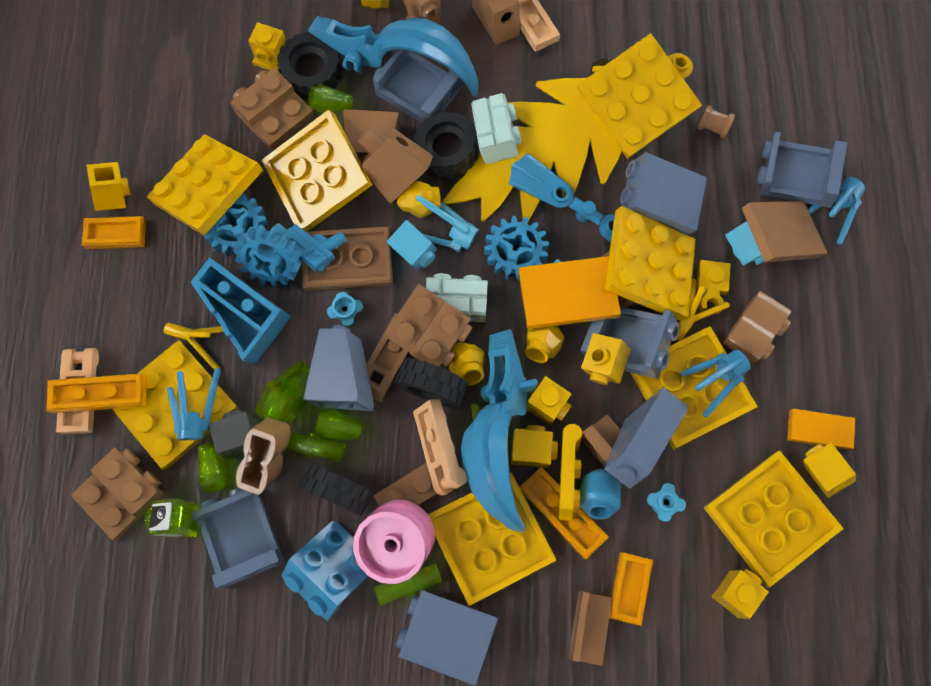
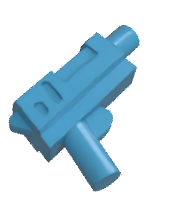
(314, 249)

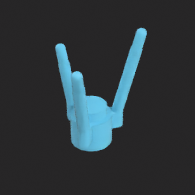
(461, 232)

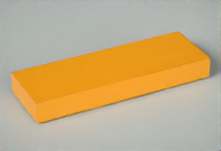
(96, 393)
(579, 532)

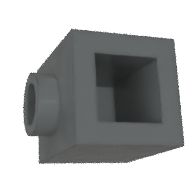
(231, 432)

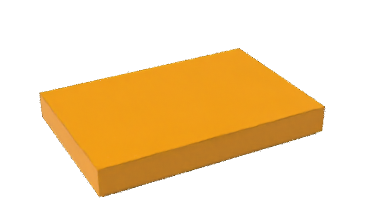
(567, 293)

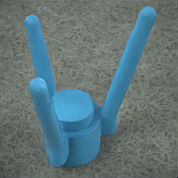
(849, 196)
(729, 367)
(188, 424)

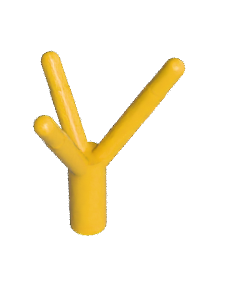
(686, 324)
(190, 335)

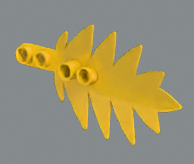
(553, 134)

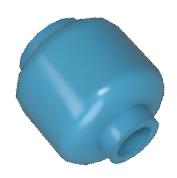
(600, 494)

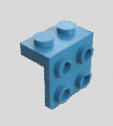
(325, 570)

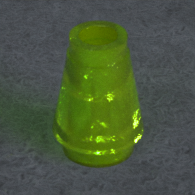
(325, 98)
(337, 425)
(211, 469)

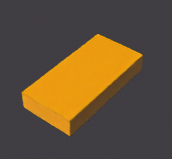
(114, 232)
(821, 428)
(630, 588)

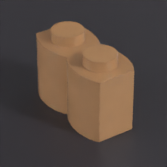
(758, 327)
(263, 455)

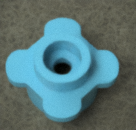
(344, 300)
(664, 511)

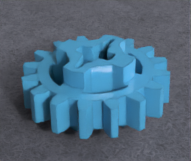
(243, 213)
(528, 251)
(265, 255)

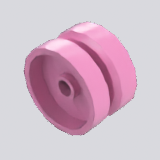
(394, 541)

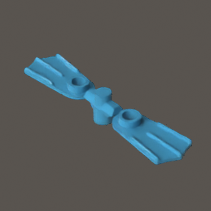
(542, 183)

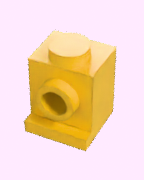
(266, 46)

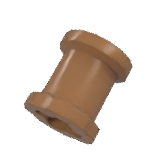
(716, 121)

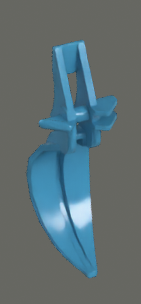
(417, 35)
(486, 439)

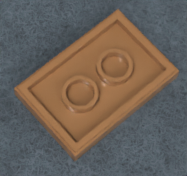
(783, 231)
(357, 263)

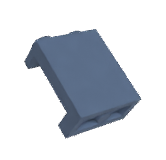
(415, 85)
(802, 171)
(664, 192)
(646, 335)
(238, 537)
(446, 637)

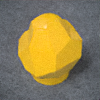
(408, 202)
(543, 343)
(468, 362)

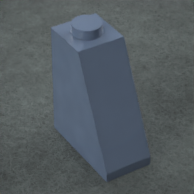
(339, 372)
(645, 437)

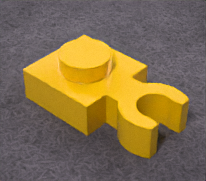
(715, 279)

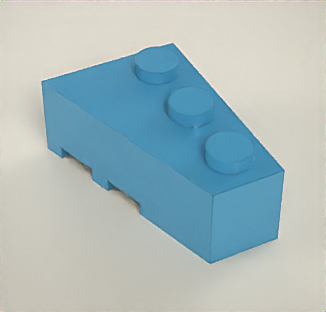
(241, 310)

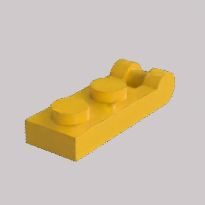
(570, 469)

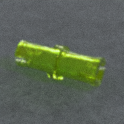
(313, 446)
(422, 579)

